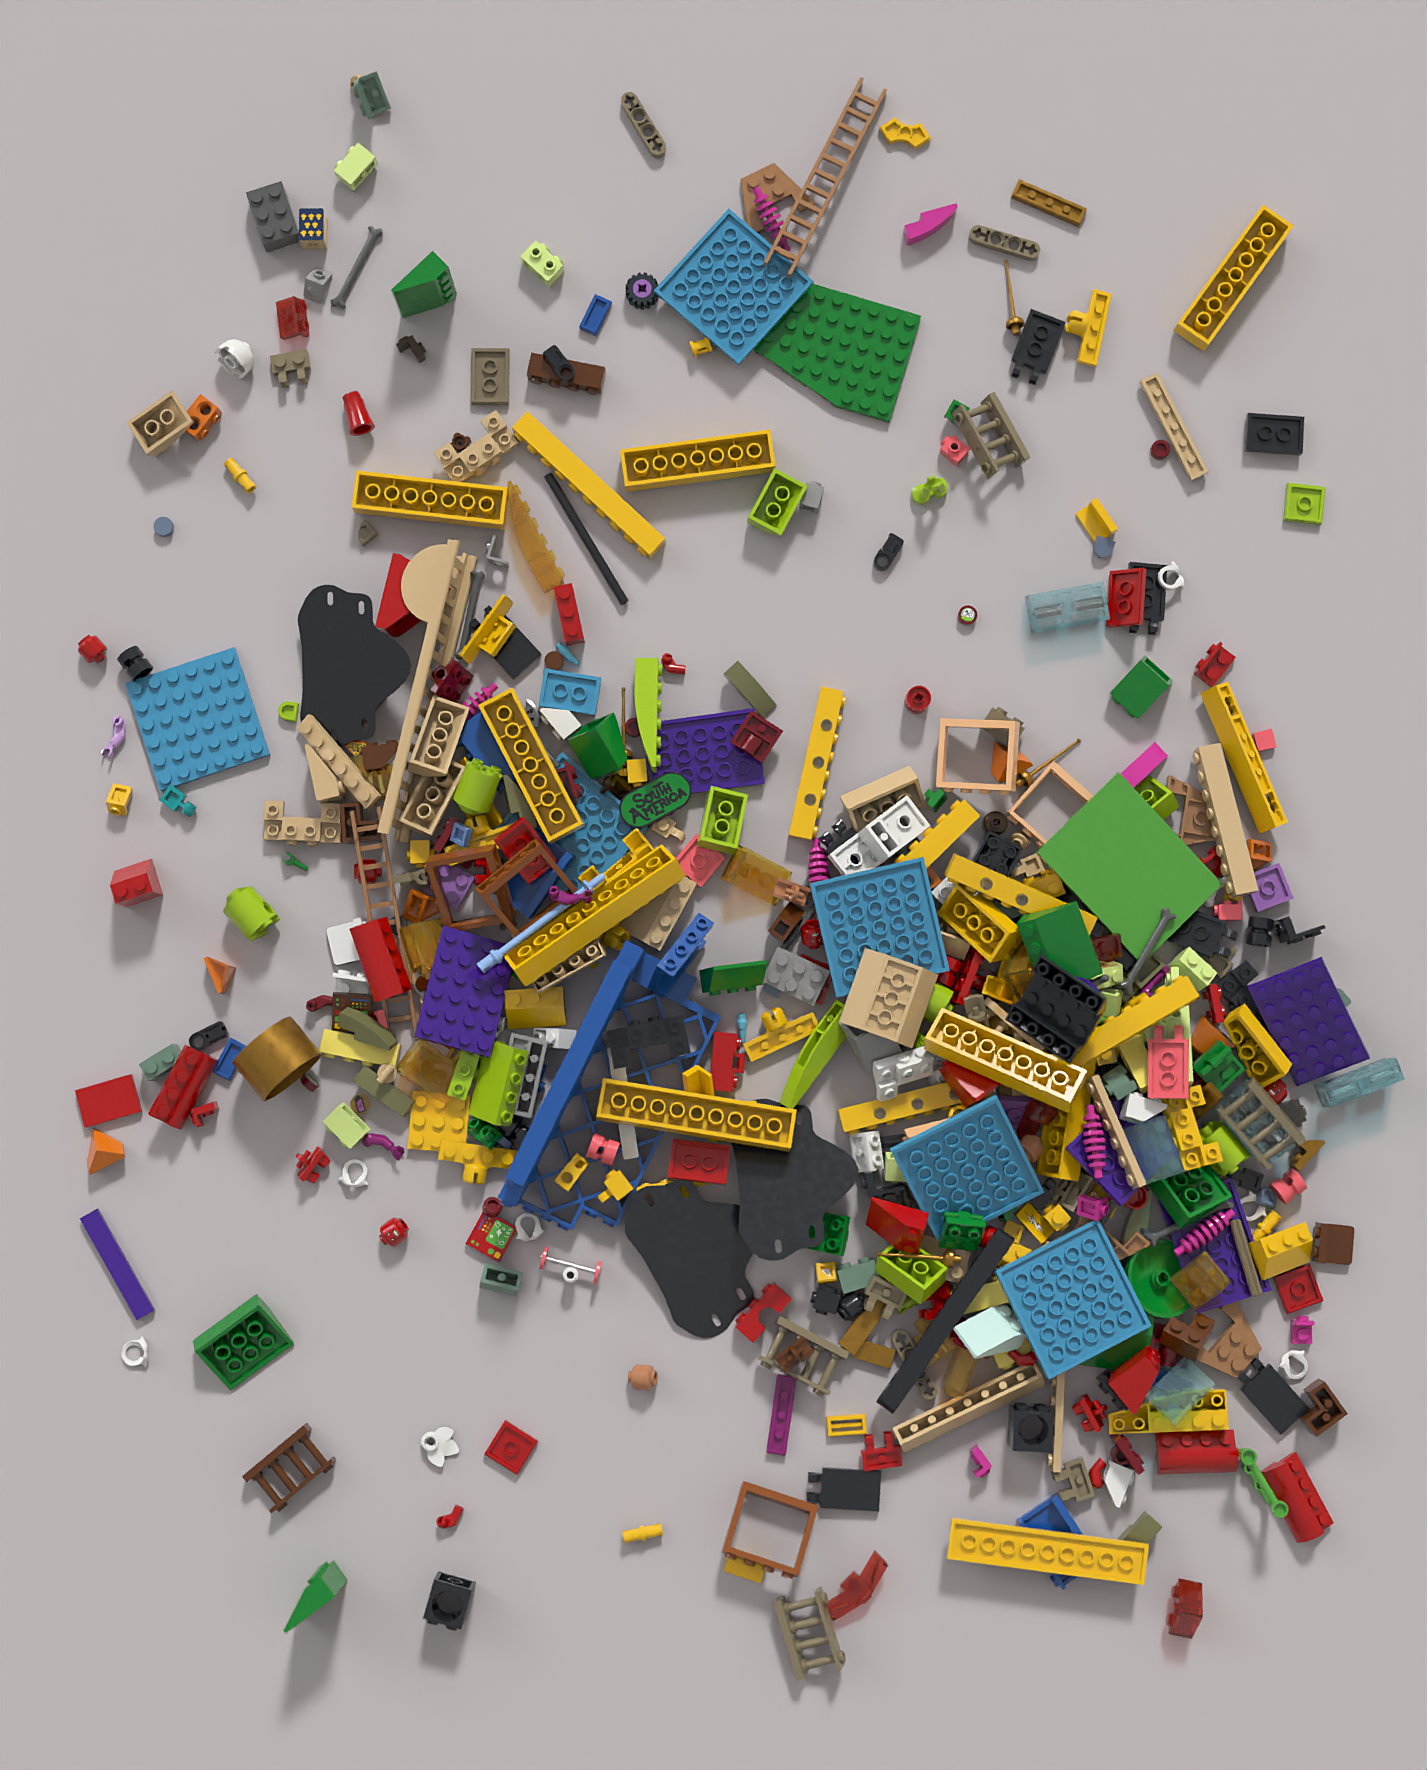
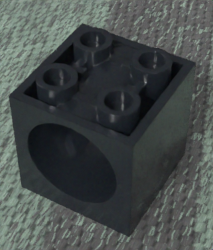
(997, 853)
(1043, 1441)
(446, 1582)

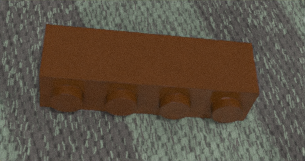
(587, 376)

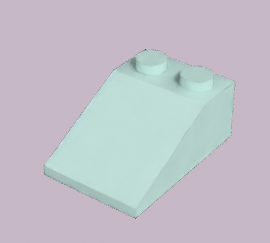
(991, 1332)

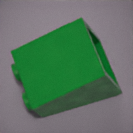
(1140, 687)
(599, 746)

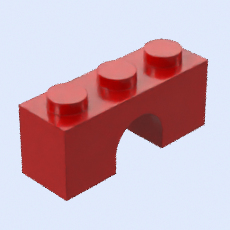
(569, 614)
(772, 1297)

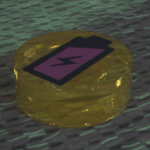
(360, 1104)

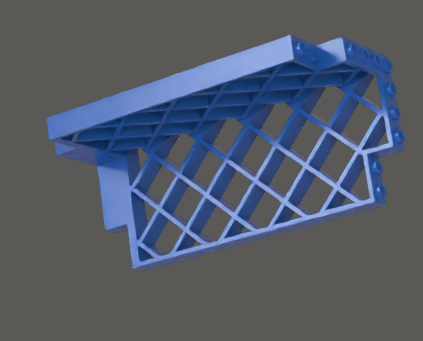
(630, 965)

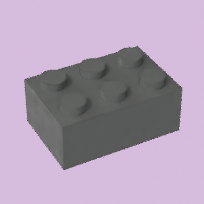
(273, 216)

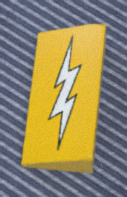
(1034, 1223)

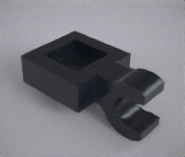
(1248, 1179)
(1042, 1199)

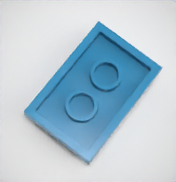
(570, 692)

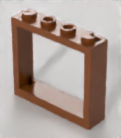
(494, 863)
(510, 869)
(779, 1498)

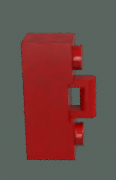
(722, 1059)

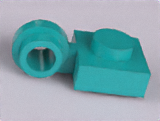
(175, 798)

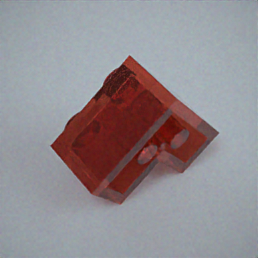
(1186, 1608)

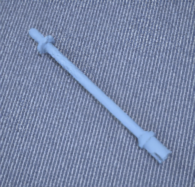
(497, 955)

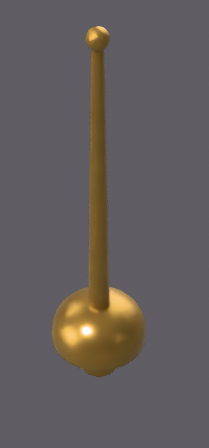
(1015, 322)
(628, 752)
(1026, 778)
(947, 1257)

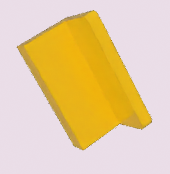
(1096, 520)
(698, 1081)
(739, 1569)

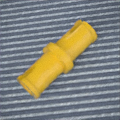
(239, 475)
(1266, 1225)
(642, 1533)

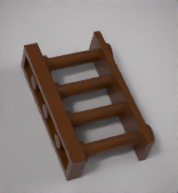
(272, 1462)

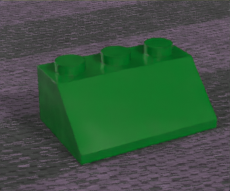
(732, 977)

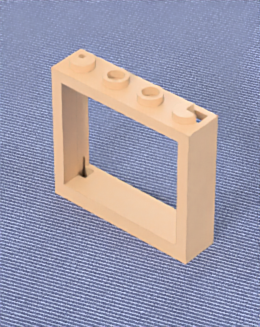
(1012, 726)
(1065, 779)

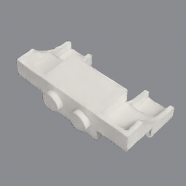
(904, 1068)

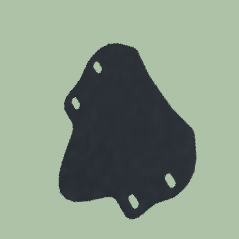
(346, 663)
(791, 1189)
(691, 1254)

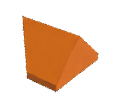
(999, 762)
(1259, 852)
(419, 907)
(220, 973)
(1207, 1034)
(103, 1151)

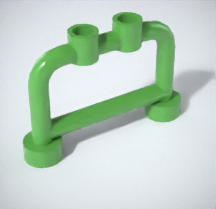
(1249, 1457)

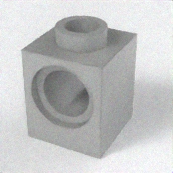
(812, 497)

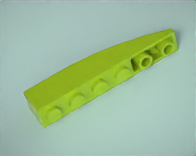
(647, 706)
(814, 1055)

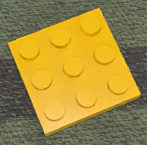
(437, 1121)

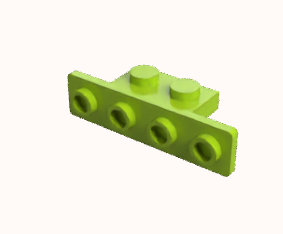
(464, 1074)

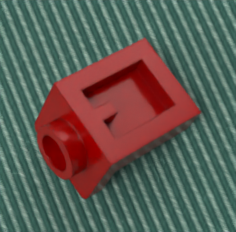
(206, 1110)

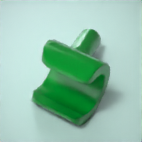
(293, 861)

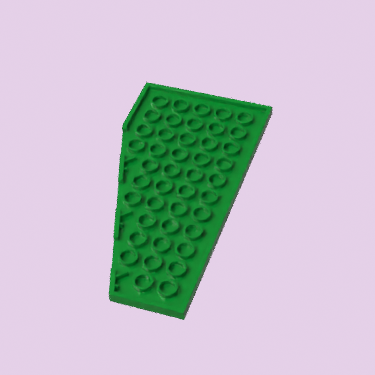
(844, 349)

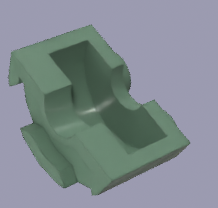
(1118, 1083)

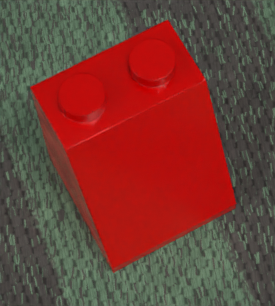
(135, 884)
(966, 1083)
(1135, 1377)

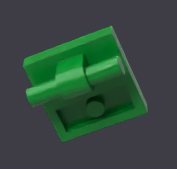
(1218, 1066)
(961, 1231)
(835, 1234)

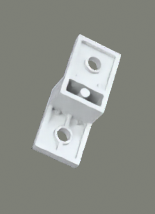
(880, 838)

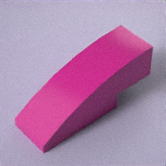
(928, 223)
(1144, 764)

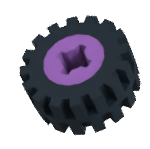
(641, 297)

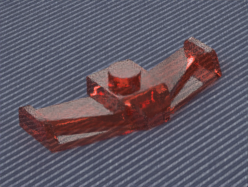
(1035, 1114)
(858, 1587)

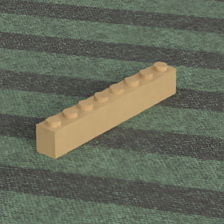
(1225, 820)
(969, 1407)

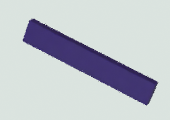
(117, 1264)

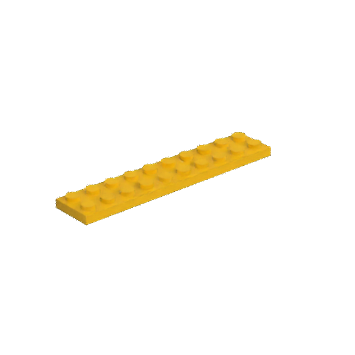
(1047, 1551)

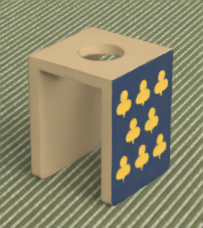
(312, 228)

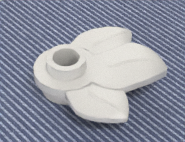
(442, 1447)

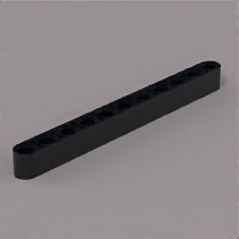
(945, 1320)

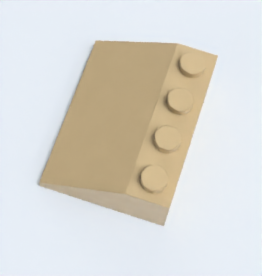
(657, 919)

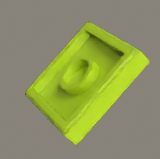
(1304, 503)

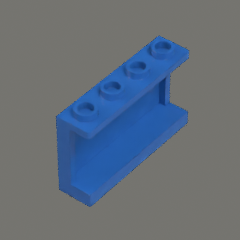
(482, 745)
(530, 897)
(680, 955)
(1054, 1517)

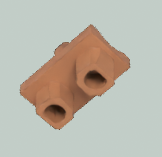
(790, 891)

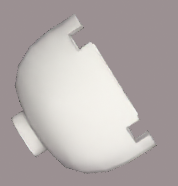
(235, 357)

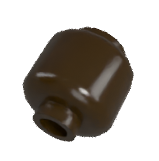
(987, 822)

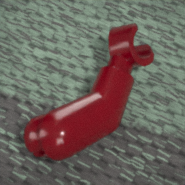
(319, 1002)

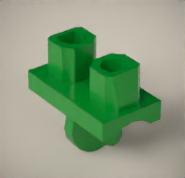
(484, 1132)

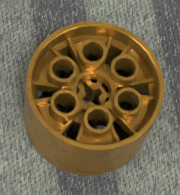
(277, 1058)

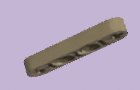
(640, 126)
(1005, 240)
(930, 1383)

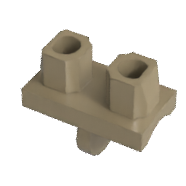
(976, 1009)

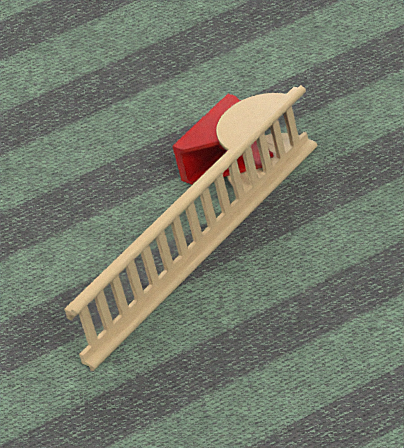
(430, 590)

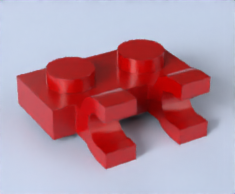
(1216, 1012)
(937, 1299)
(881, 1457)

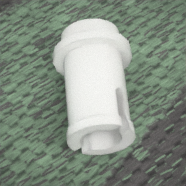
(570, 1279)

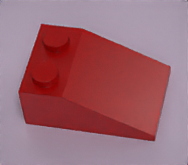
(897, 1224)

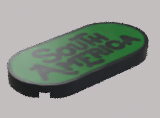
(655, 800)

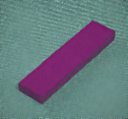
(781, 1415)

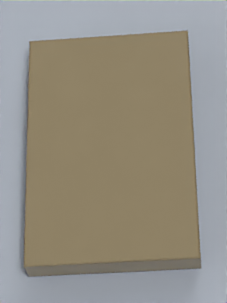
(490, 376)

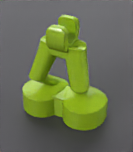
(932, 488)

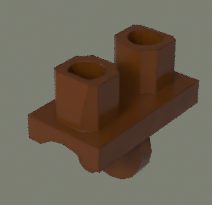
(794, 1354)

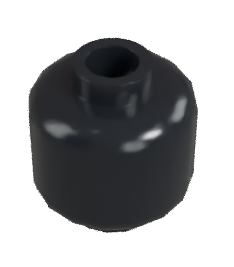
(851, 1306)

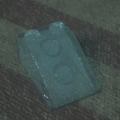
(1179, 1391)

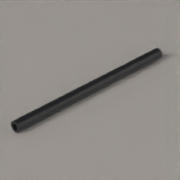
(586, 539)

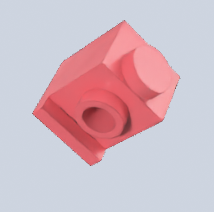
(954, 456)
(1228, 911)

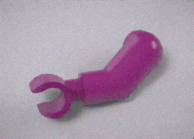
(566, 899)
(1154, 981)
(382, 1140)

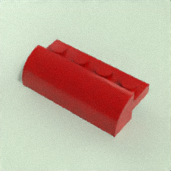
(380, 959)
(183, 1087)
(1196, 1452)
(1293, 1486)

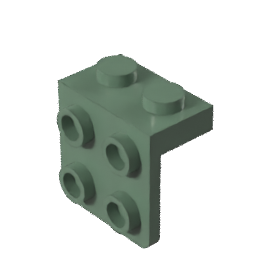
(371, 94)

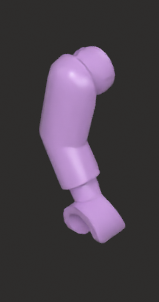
(119, 736)

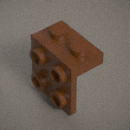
(1332, 1243)

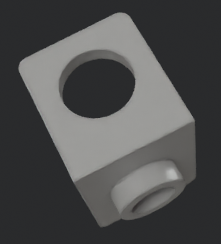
(316, 279)
(490, 551)

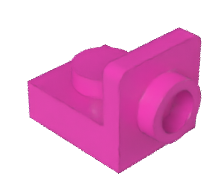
(1092, 1207)
(1301, 1330)
(979, 1458)

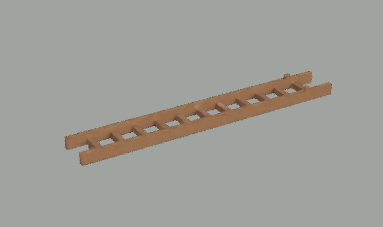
(815, 171)
(403, 1018)

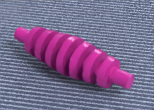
(771, 219)
(487, 693)
(817, 865)
(1094, 1141)
(1204, 1232)

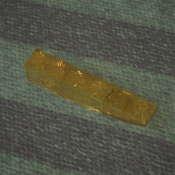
(533, 545)

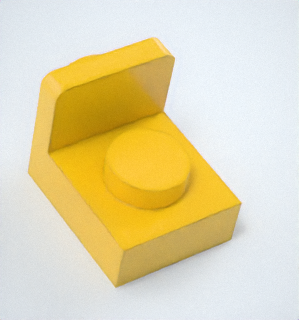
(118, 799)

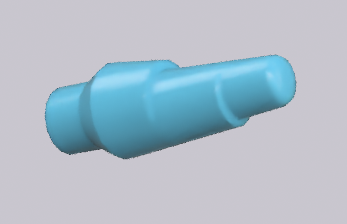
(565, 652)
(742, 1025)

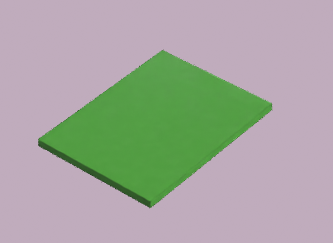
(1128, 866)

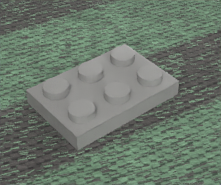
(795, 975)

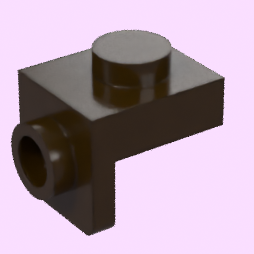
(410, 342)
(616, 785)

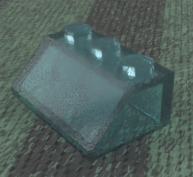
(1154, 1149)

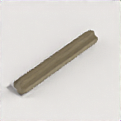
(1245, 1257)

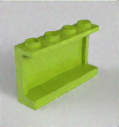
(498, 1084)

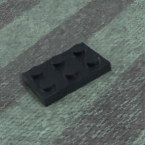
(1274, 434)

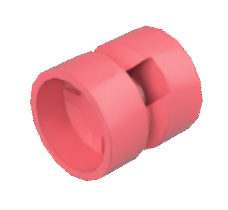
(610, 1150)
(1288, 1186)

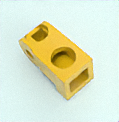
(571, 1172)

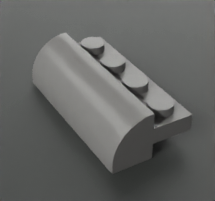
(532, 1073)

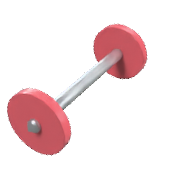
(590, 1270)

